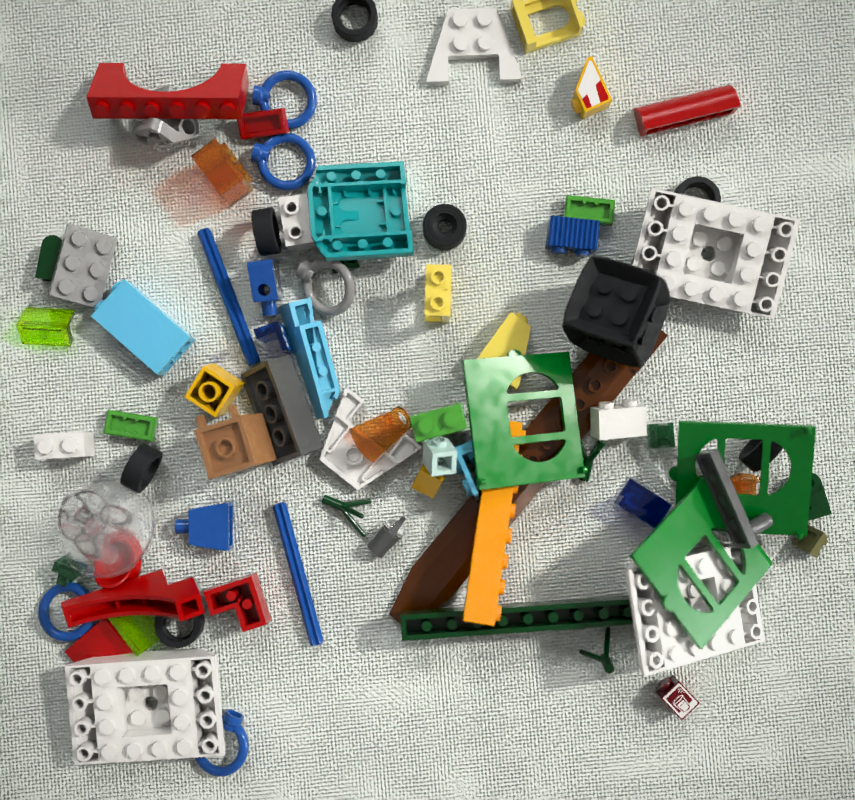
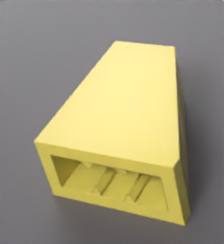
(511, 335)

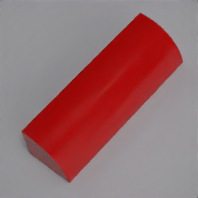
(686, 110)

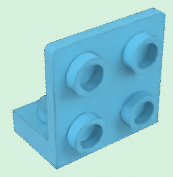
(465, 455)

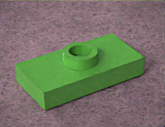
(590, 209)
(131, 425)

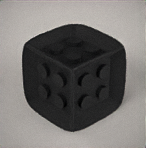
(616, 311)

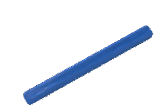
(228, 296)
(298, 574)

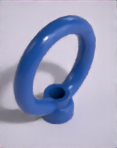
(261, 95)
(261, 153)
(43, 613)
(231, 722)

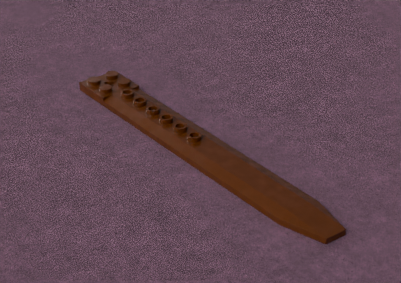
(448, 558)

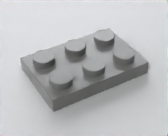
(82, 265)

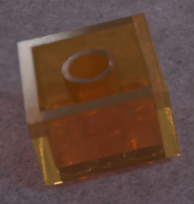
(219, 167)

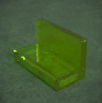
(46, 326)
(136, 631)

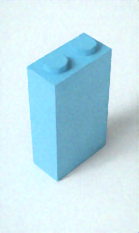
(142, 327)

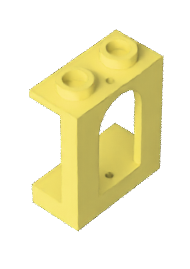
(520, 11)
(438, 293)

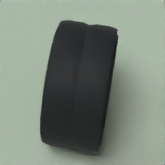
(448, 213)

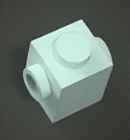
(439, 456)

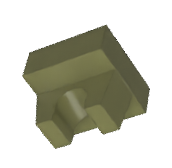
(813, 542)

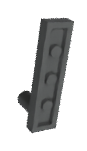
(740, 529)

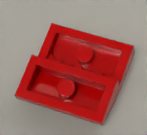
(98, 642)

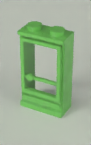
(438, 422)

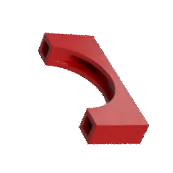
(217, 98)

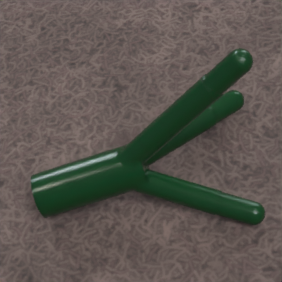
(588, 460)
(345, 508)
(603, 658)

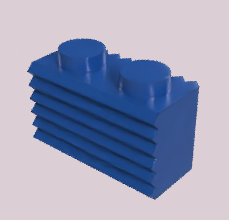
(572, 235)

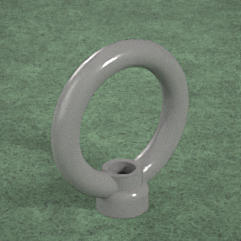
(309, 271)

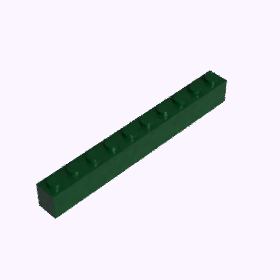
(519, 618)

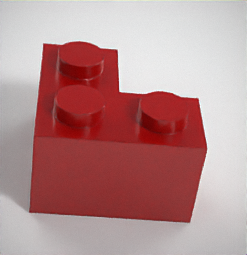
(243, 595)

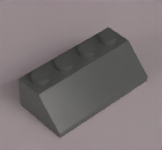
(278, 394)

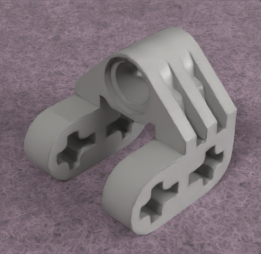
(156, 131)

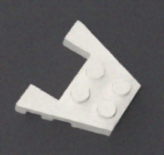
(473, 35)
(346, 459)

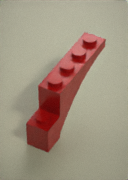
(137, 596)

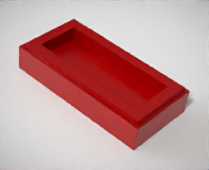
(263, 123)

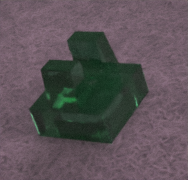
(660, 435)
(65, 572)

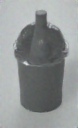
(387, 536)

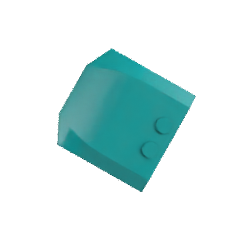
(360, 211)

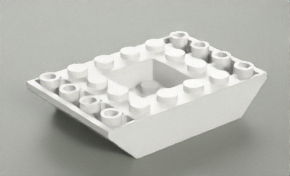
(748, 248)
(659, 635)
(117, 725)

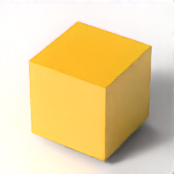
(214, 389)

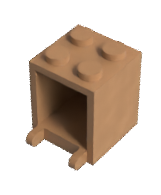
(234, 443)

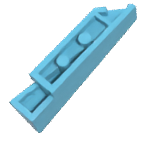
(311, 354)

